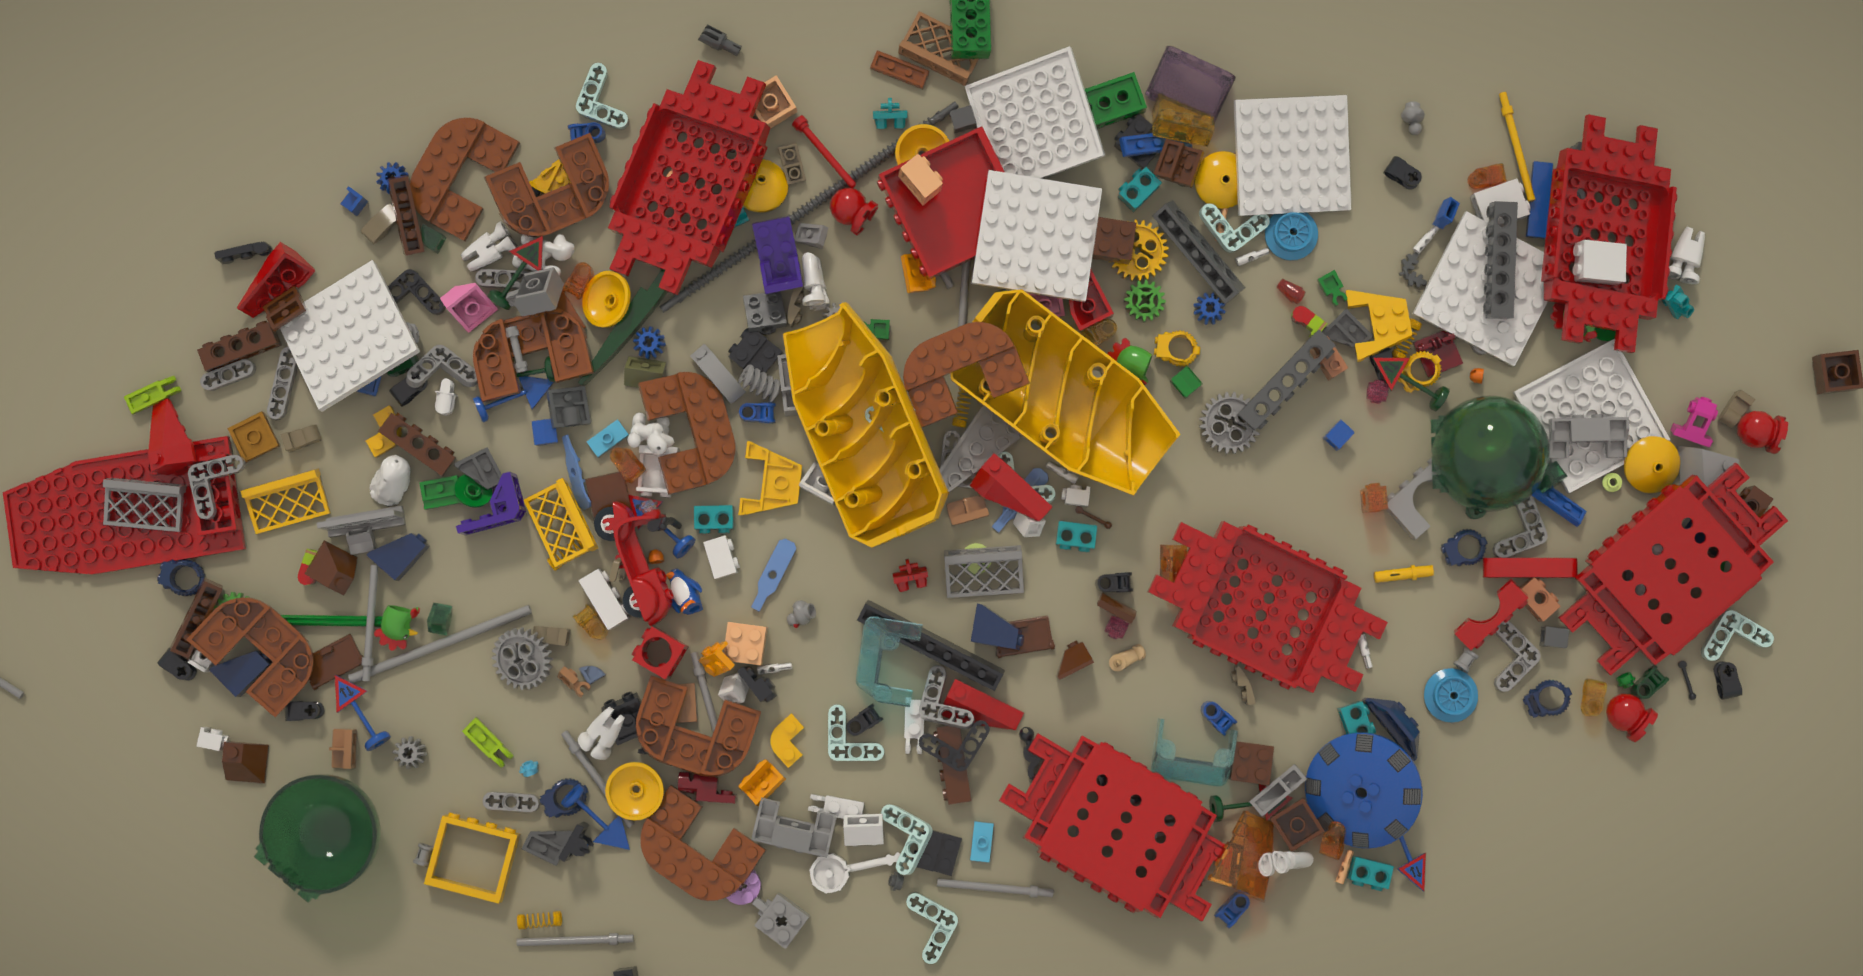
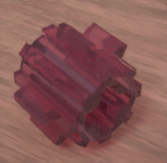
(1377, 391)
(1116, 627)

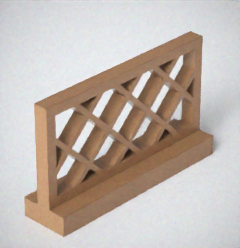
(931, 59)

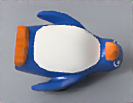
(685, 592)

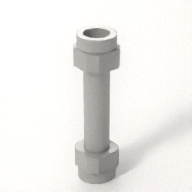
(520, 365)

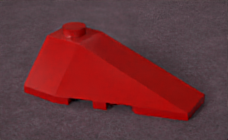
(277, 275)
(1094, 309)
(168, 443)
(1004, 486)
(981, 706)

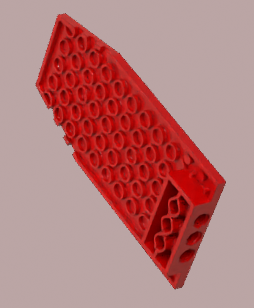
(60, 516)

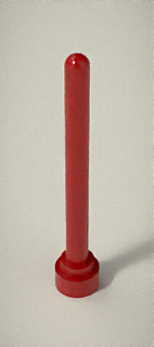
(801, 124)

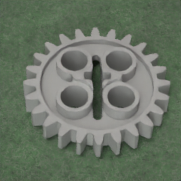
(1224, 439)
(522, 658)

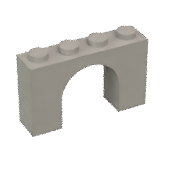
(1402, 507)

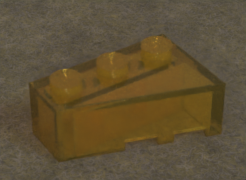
(1181, 122)

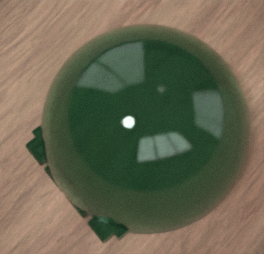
(1489, 453)
(319, 834)

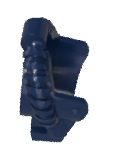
(1451, 552)
(168, 573)
(1537, 709)
(550, 802)

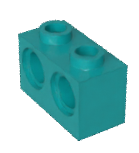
(1142, 192)
(714, 513)
(1076, 530)
(1350, 724)
(1371, 868)

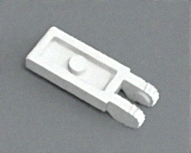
(913, 725)
(837, 806)

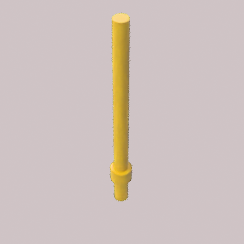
(1507, 111)

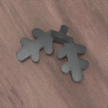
(1407, 265)

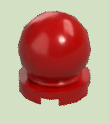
(850, 208)
(1760, 430)
(1628, 714)

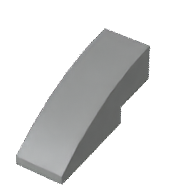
(789, 407)
(1278, 790)

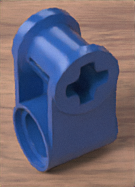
(578, 130)
(759, 412)
(1220, 720)
(1232, 909)

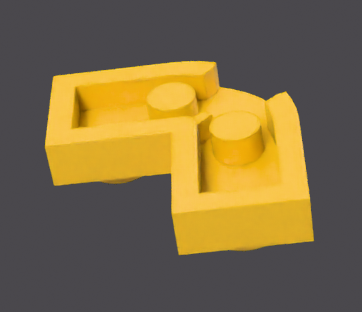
(379, 443)
(781, 739)

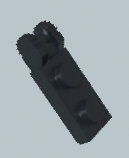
(244, 252)

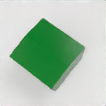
(1186, 382)

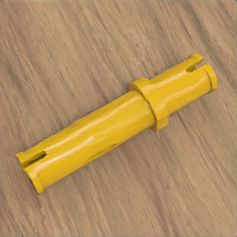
(1404, 573)

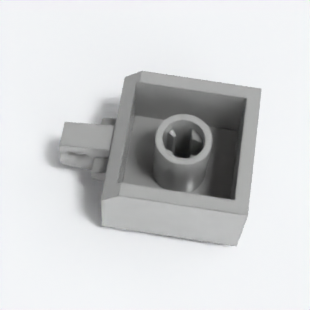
(537, 292)
(780, 907)

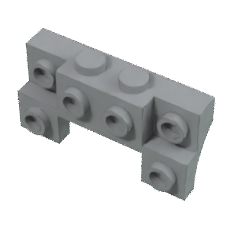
(1588, 430)
(793, 833)

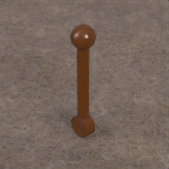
(1079, 510)

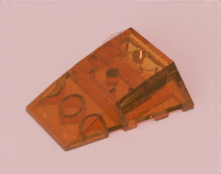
(1240, 861)

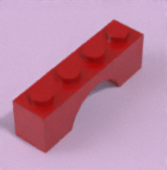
(1473, 632)

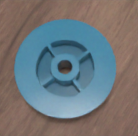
(1291, 246)
(1438, 693)

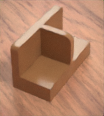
(967, 510)
(344, 748)

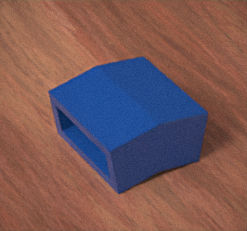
(1441, 218)
(543, 432)

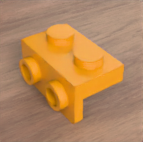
(914, 280)
(715, 660)
(761, 781)

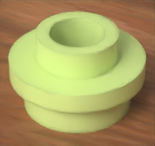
(1606, 482)

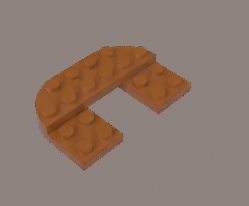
(442, 163)
(558, 208)
(544, 330)
(956, 350)
(708, 423)
(271, 635)
(686, 748)
(686, 866)

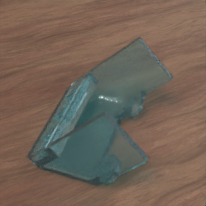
(877, 636)
(1192, 770)

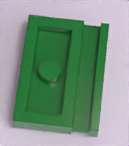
(439, 492)

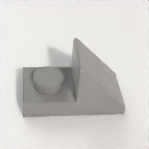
(811, 235)

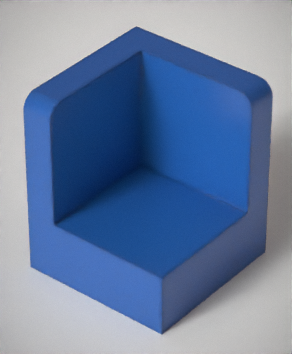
(354, 202)
(1338, 435)

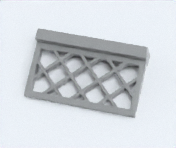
(143, 487)
(376, 519)
(986, 556)

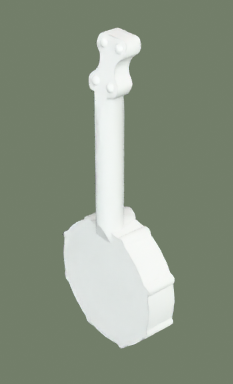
(833, 872)

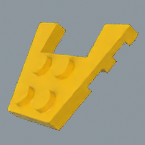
(1388, 321)
(779, 482)

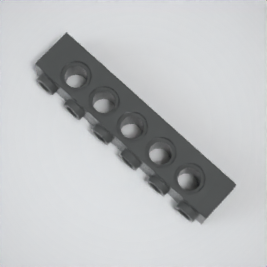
(1198, 251)
(1507, 251)
(1318, 341)

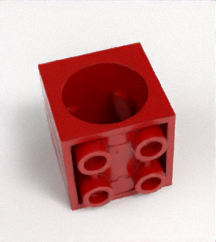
(676, 647)

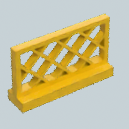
(281, 485)
(577, 520)

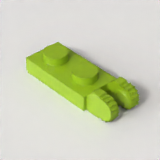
(150, 395)
(486, 741)

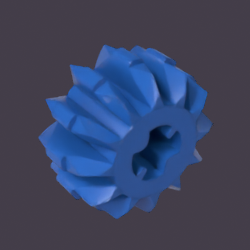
(387, 172)
(1201, 306)
(643, 340)

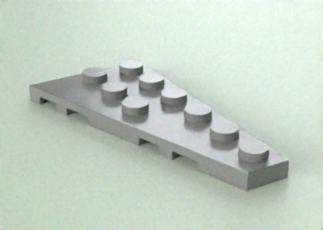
(981, 439)

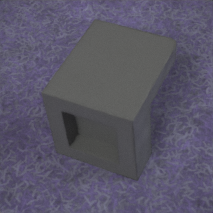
(963, 119)
(1554, 637)

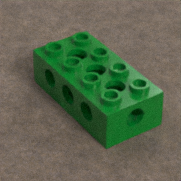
(960, 27)
(1117, 110)

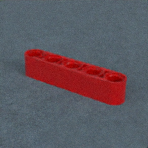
(1530, 567)

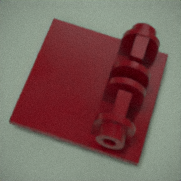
(1442, 345)

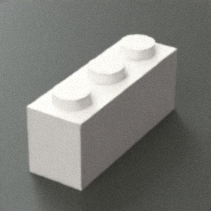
(604, 598)

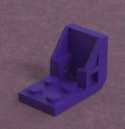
(777, 255)
(507, 495)

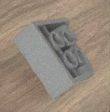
(1703, 463)

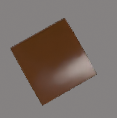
(1178, 163)
(284, 308)
(605, 490)
(1116, 608)

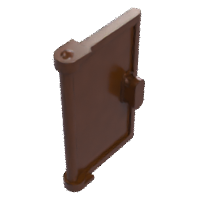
(1036, 637)
(338, 662)

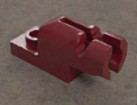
(705, 787)

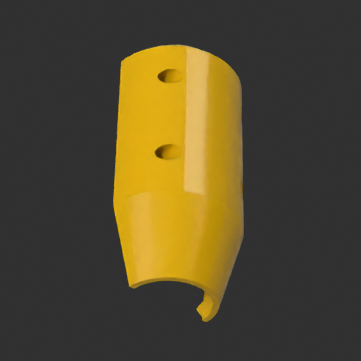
(1100, 425)
(877, 478)

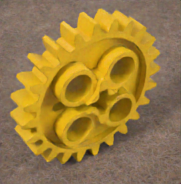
(1145, 234)

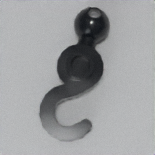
(1027, 738)

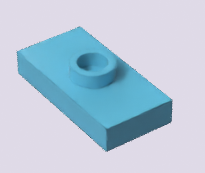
(607, 438)
(981, 841)

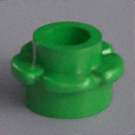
(1625, 680)

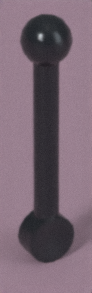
(1682, 664)

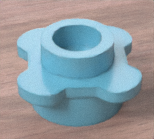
(529, 768)

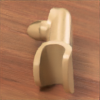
(1124, 659)

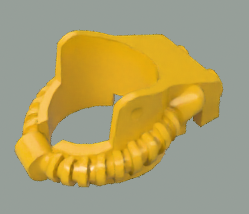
(1162, 350)
(1407, 371)

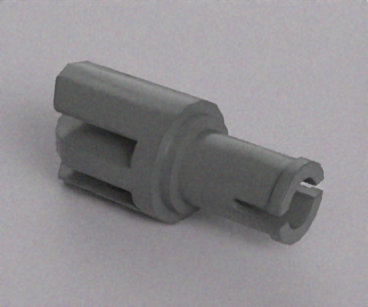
(718, 40)

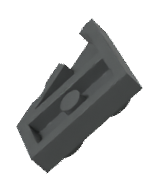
(1347, 330)
(481, 468)
(546, 844)

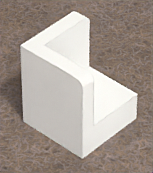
(1027, 526)
(733, 689)

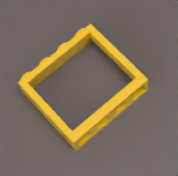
(490, 828)

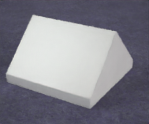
(816, 484)

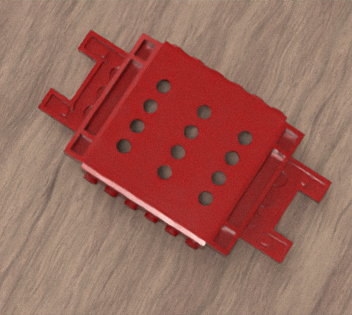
(703, 113)
(1629, 173)
(1624, 616)
(1325, 636)
(1062, 790)

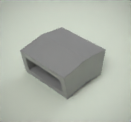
(360, 540)

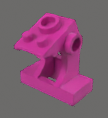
(1702, 407)

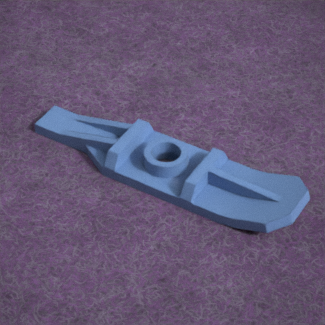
(575, 475)
(1035, 478)
(778, 563)

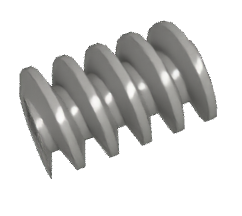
(760, 382)

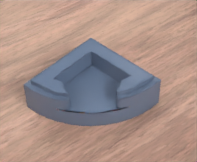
(591, 673)

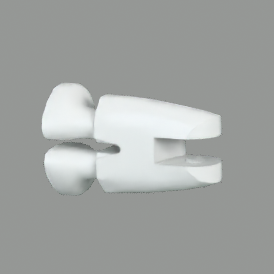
(487, 249)
(1689, 252)
(814, 283)
(605, 727)
(1284, 861)

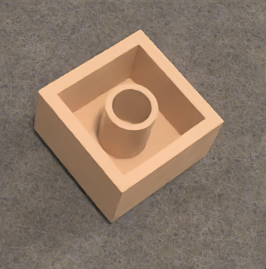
(775, 104)
(921, 179)
(745, 643)

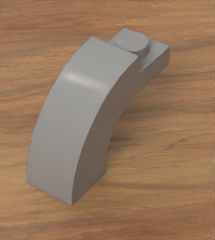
(718, 373)

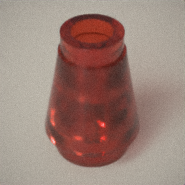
(1291, 291)

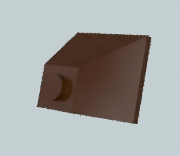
(333, 567)
(1073, 659)
(245, 761)

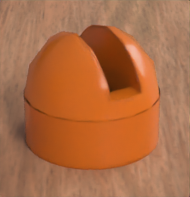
(1476, 375)
(656, 557)

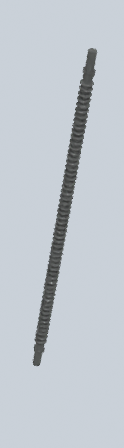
(938, 117)

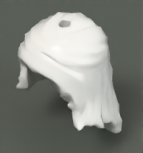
(390, 481)

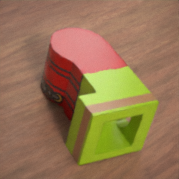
(1308, 319)
(307, 559)

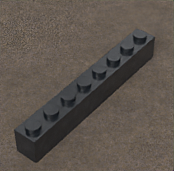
(942, 650)

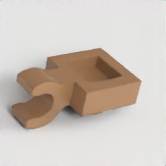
(570, 679)

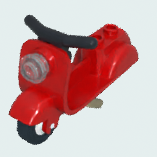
(648, 591)

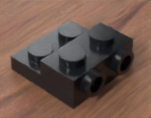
(1137, 126)
(754, 350)
(762, 687)
(628, 708)
(940, 853)

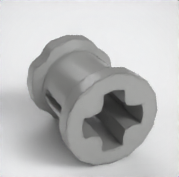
(1466, 660)
(423, 855)

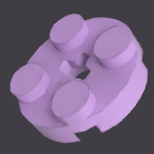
(749, 893)

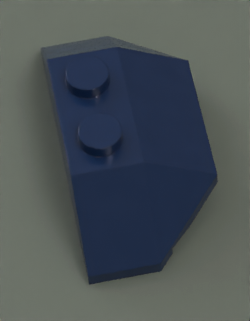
(1396, 723)

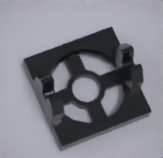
(577, 843)

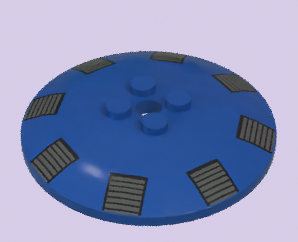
(1379, 768)

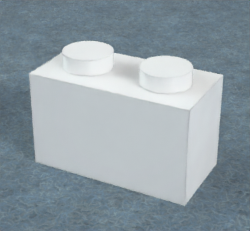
(721, 557)
(863, 829)

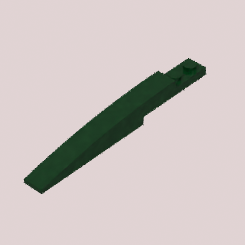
(638, 312)

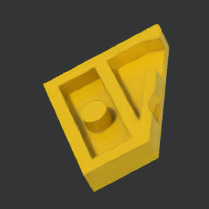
(550, 178)

